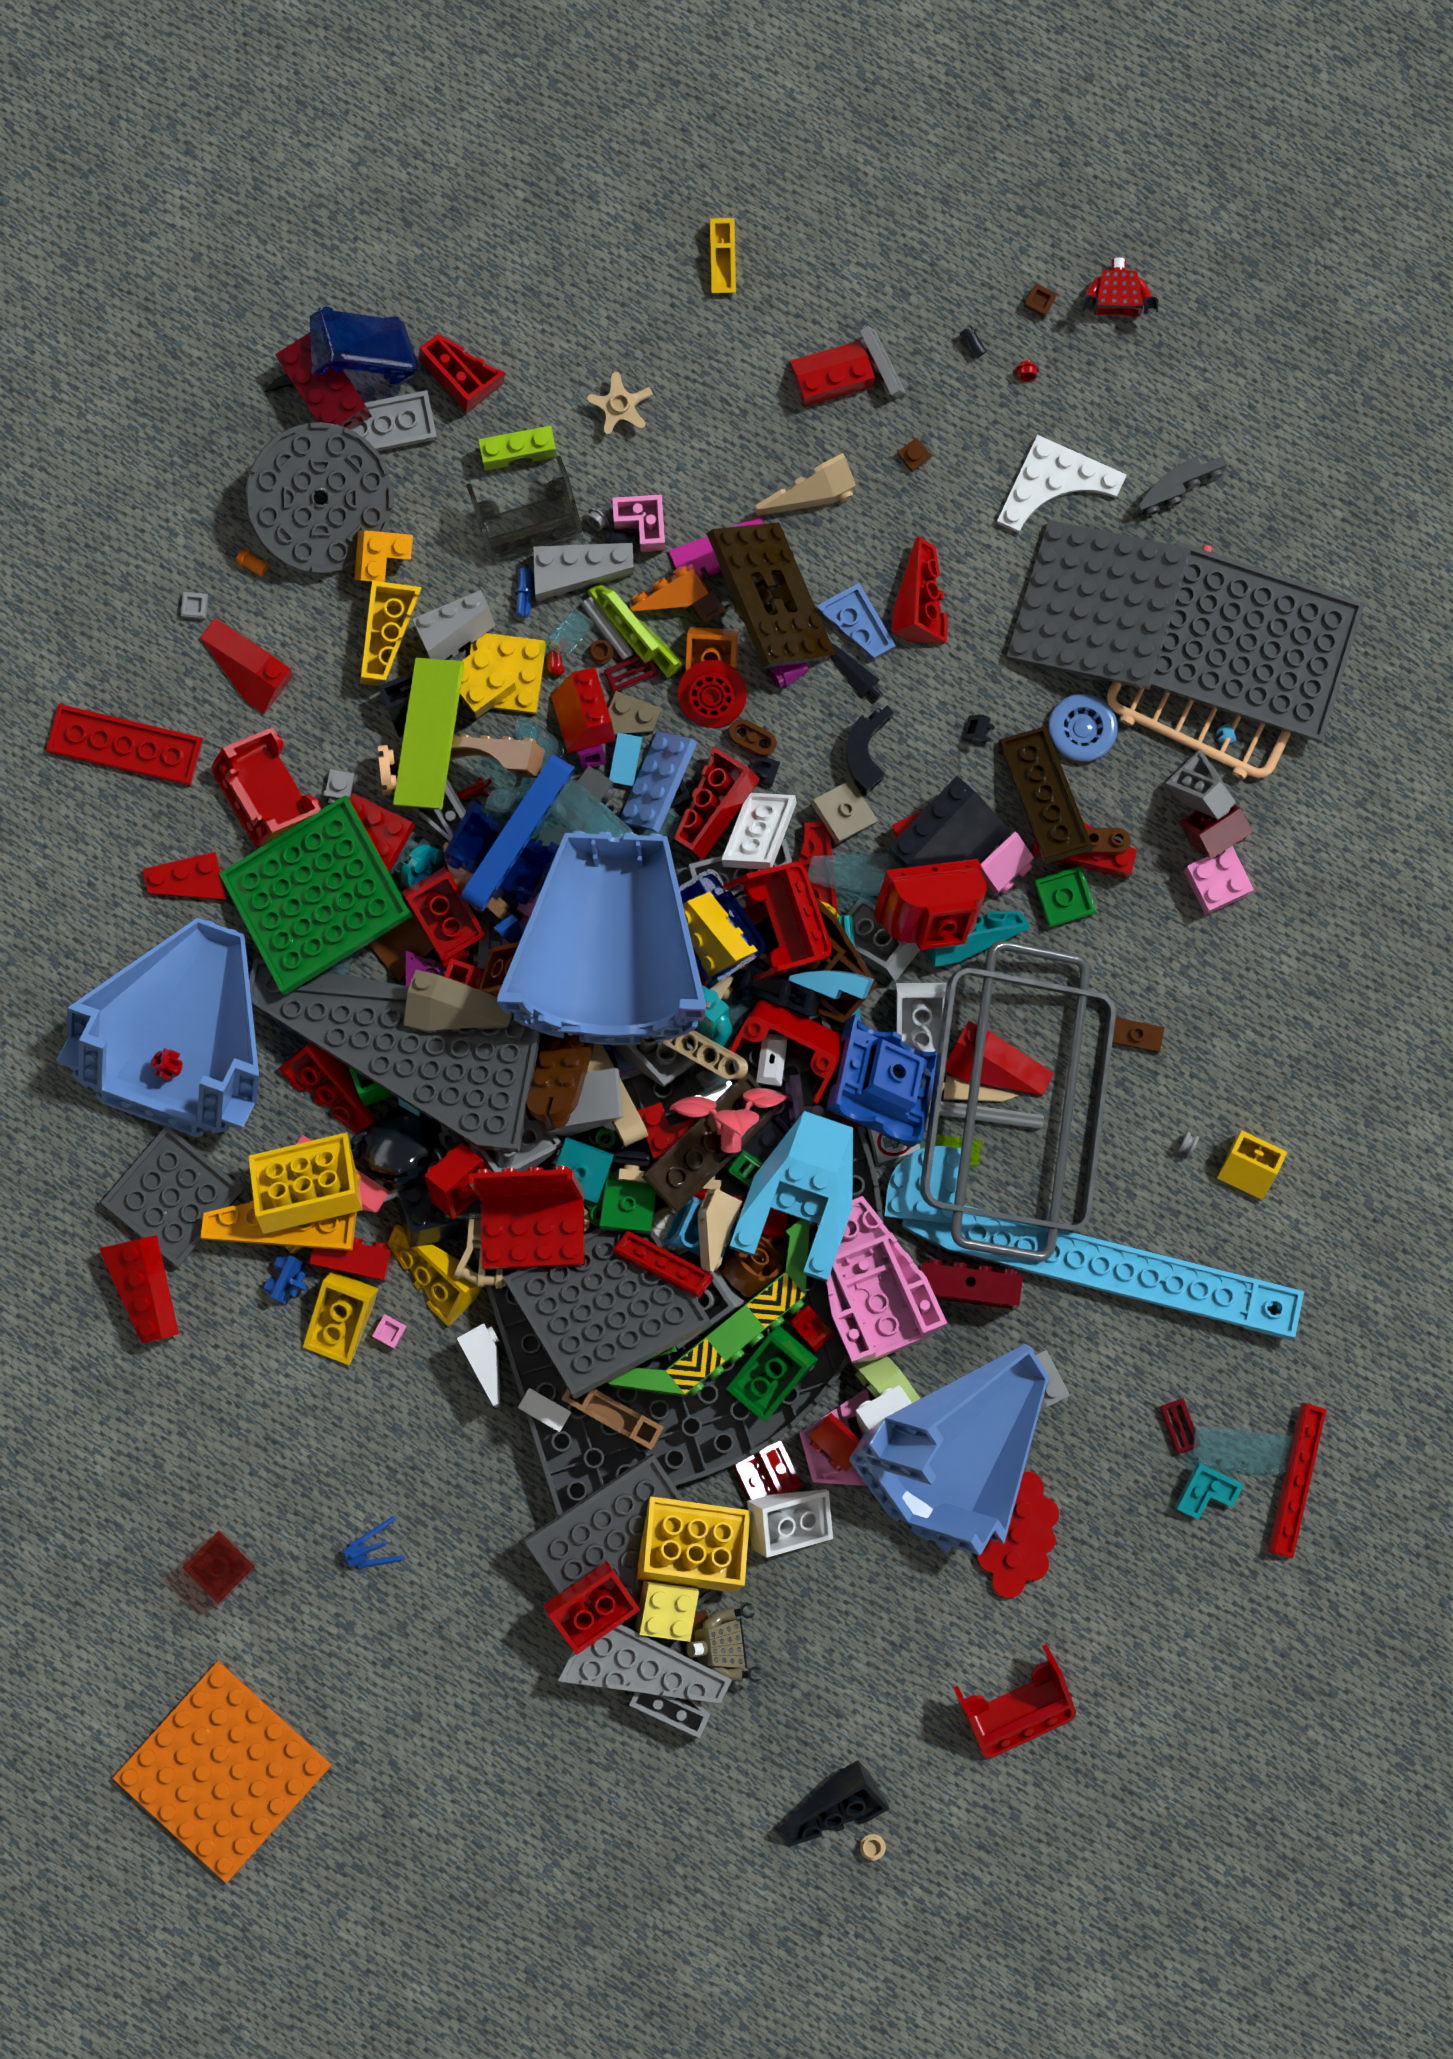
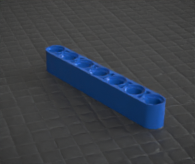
(517, 833)

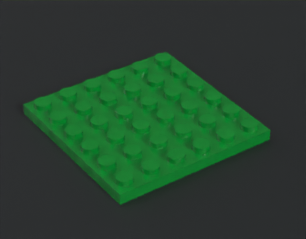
(315, 895)

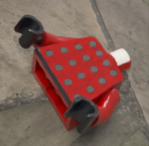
(1119, 292)

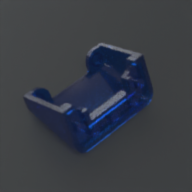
(361, 344)
(476, 837)

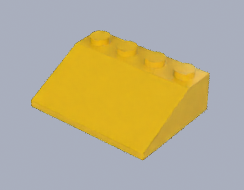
(304, 1183)
(694, 1545)

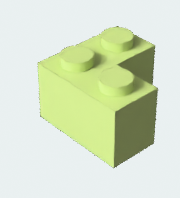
(882, 1375)

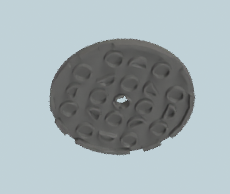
(283, 491)

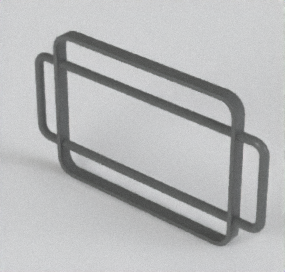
(1082, 994)

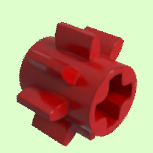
(167, 1064)

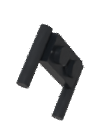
(763, 1144)

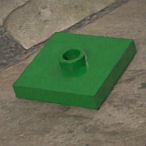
(1064, 896)
(628, 1207)

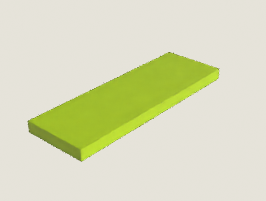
(428, 733)

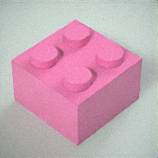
(1218, 881)

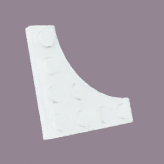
(1051, 473)

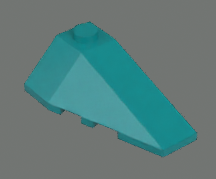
(988, 930)

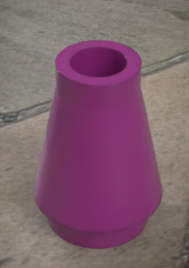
(785, 675)

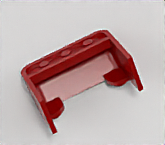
(792, 915)
(822, 1040)
(1020, 1713)

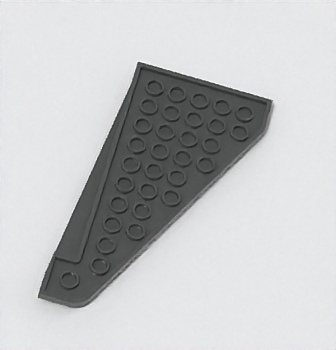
(460, 1079)

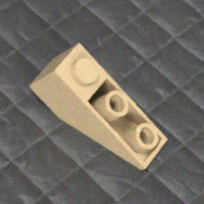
(715, 1222)

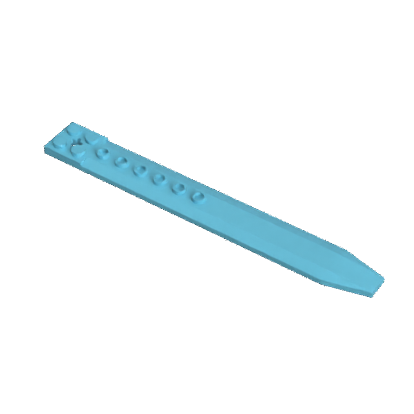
(1129, 1273)

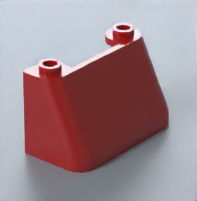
(261, 787)

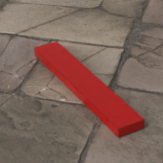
(1297, 1480)

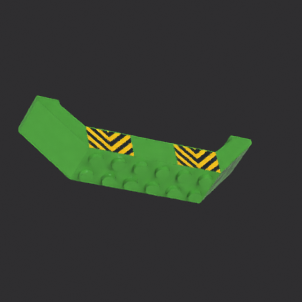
(733, 1335)

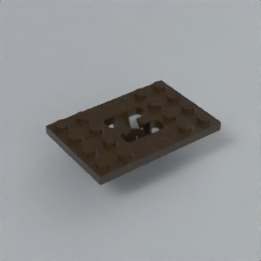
(776, 634)

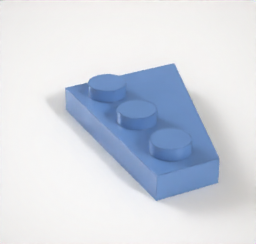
(858, 620)

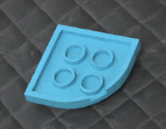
(903, 1189)

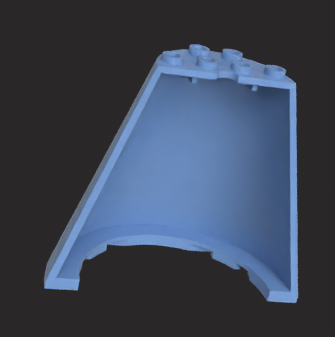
(607, 946)

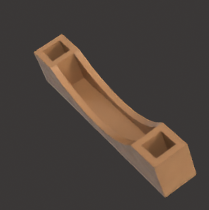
(519, 757)

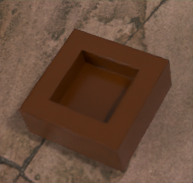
(1040, 300)
(914, 454)
(709, 606)

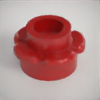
(1026, 371)

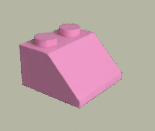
(1006, 864)

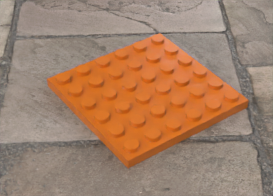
(222, 1771)

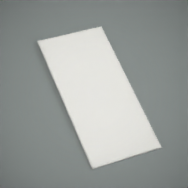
(544, 1409)

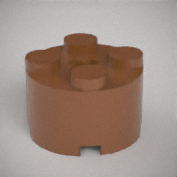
(753, 1273)

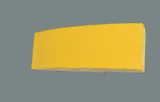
(723, 255)

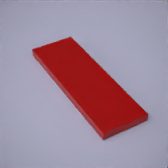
(124, 745)

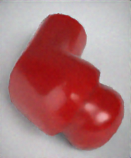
(554, 663)

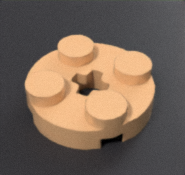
(385, 762)

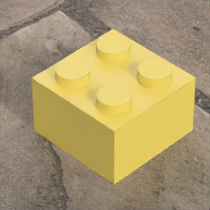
(666, 1610)

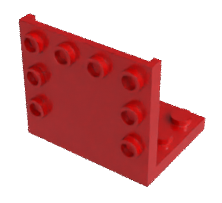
(530, 1218)

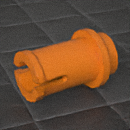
(251, 562)

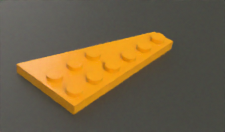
(241, 1226)

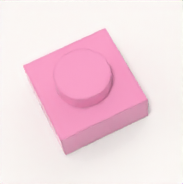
(389, 1331)

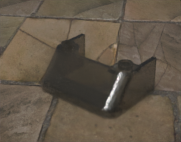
(531, 525)

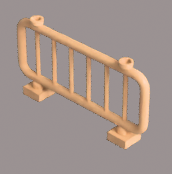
(1241, 768)

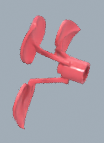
(734, 1121)

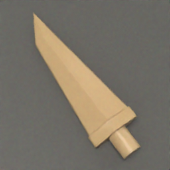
(958, 1090)

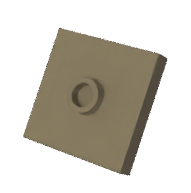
(844, 811)

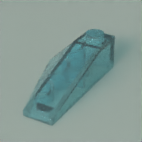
(853, 872)

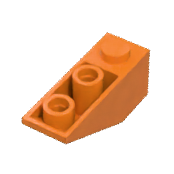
(677, 591)

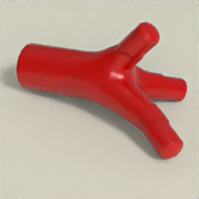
(476, 789)

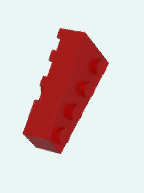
(143, 1286)

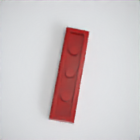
(663, 1264)

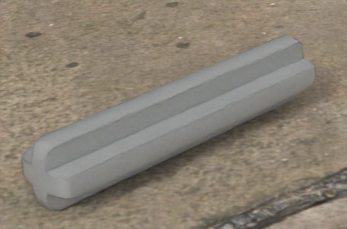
(607, 628)

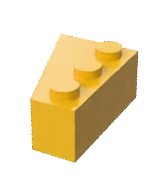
(713, 936)

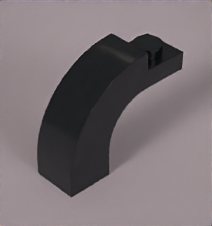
(859, 763)

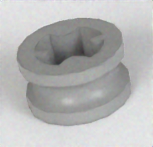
(1188, 1144)

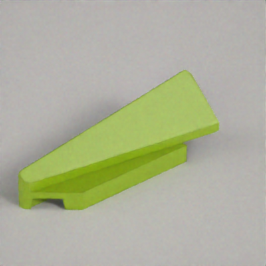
(636, 632)

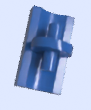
(288, 1281)

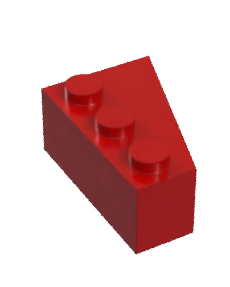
(458, 372)

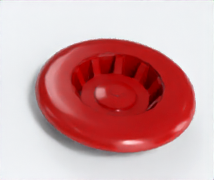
(712, 694)

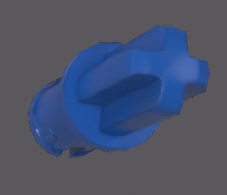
(524, 592)

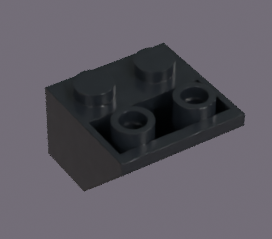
(396, 699)

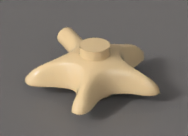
(620, 404)

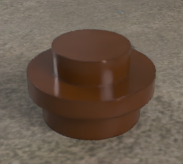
(600, 652)

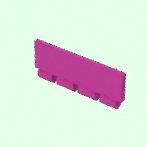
(701, 553)

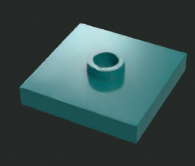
(589, 1166)

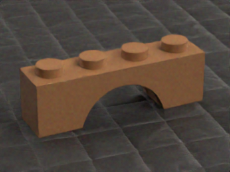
(617, 1417)

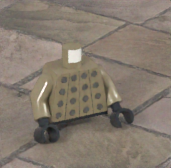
(722, 1644)

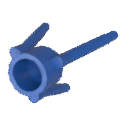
(357, 1554)

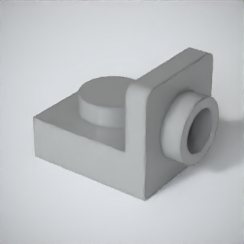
(338, 785)

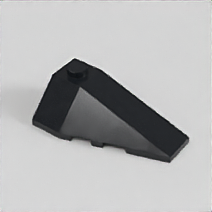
(842, 1799)

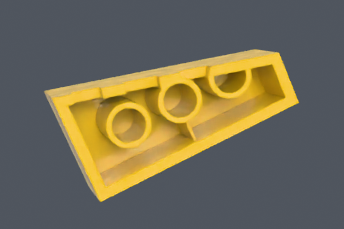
(386, 625)

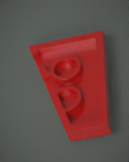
(187, 878)

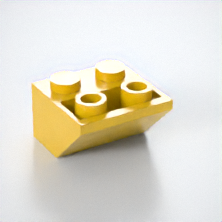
(1251, 1165)

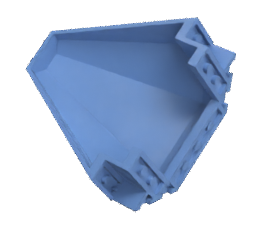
(177, 997)
(958, 1453)

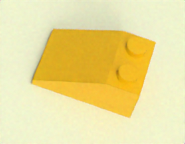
(340, 1317)

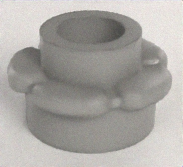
(597, 518)

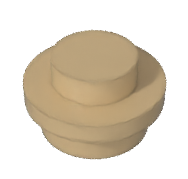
(872, 1847)

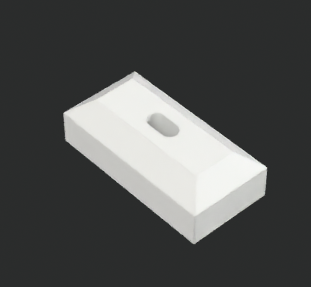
(769, 1073)

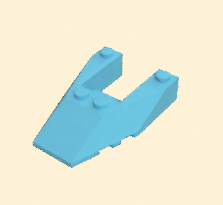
(808, 1179)

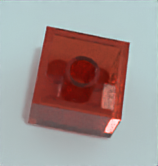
(220, 1567)

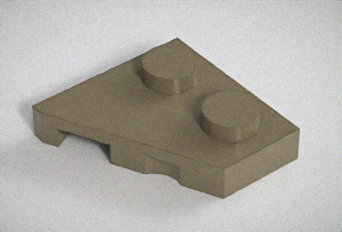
(632, 715)

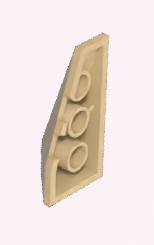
(827, 485)

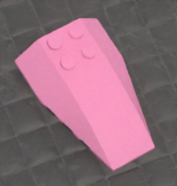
(878, 1291)

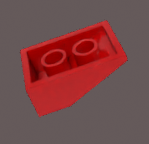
(443, 914)

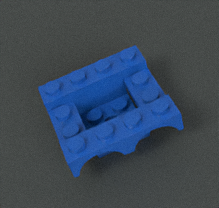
(889, 1103)

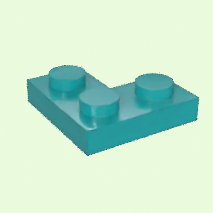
(1202, 1485)

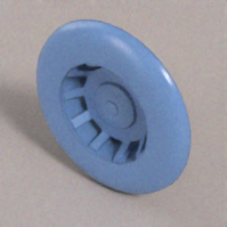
(1082, 727)

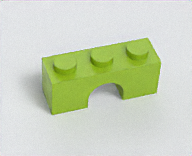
(532, 443)

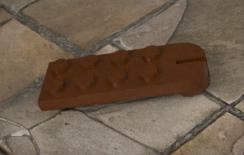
(558, 1079)

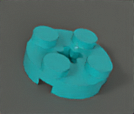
(422, 858)

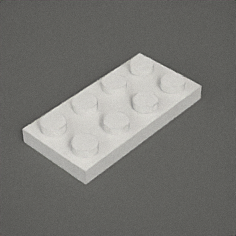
(759, 831)

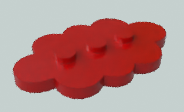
(1026, 1542)

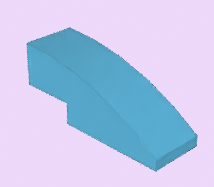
(834, 982)

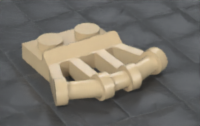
(479, 1278)

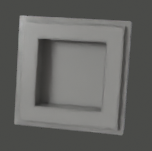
(194, 605)

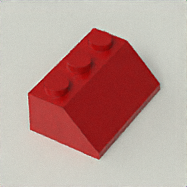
(832, 373)
(582, 711)
(591, 1607)

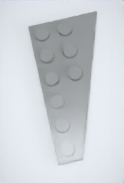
(641, 1665)

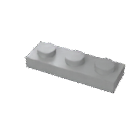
(881, 362)

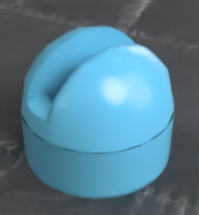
(1226, 732)

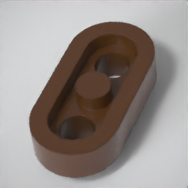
(753, 737)
(1106, 844)

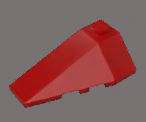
(917, 607)
(250, 668)
(329, 1083)

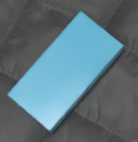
(625, 759)

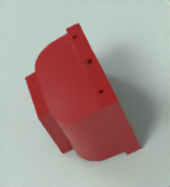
(931, 903)

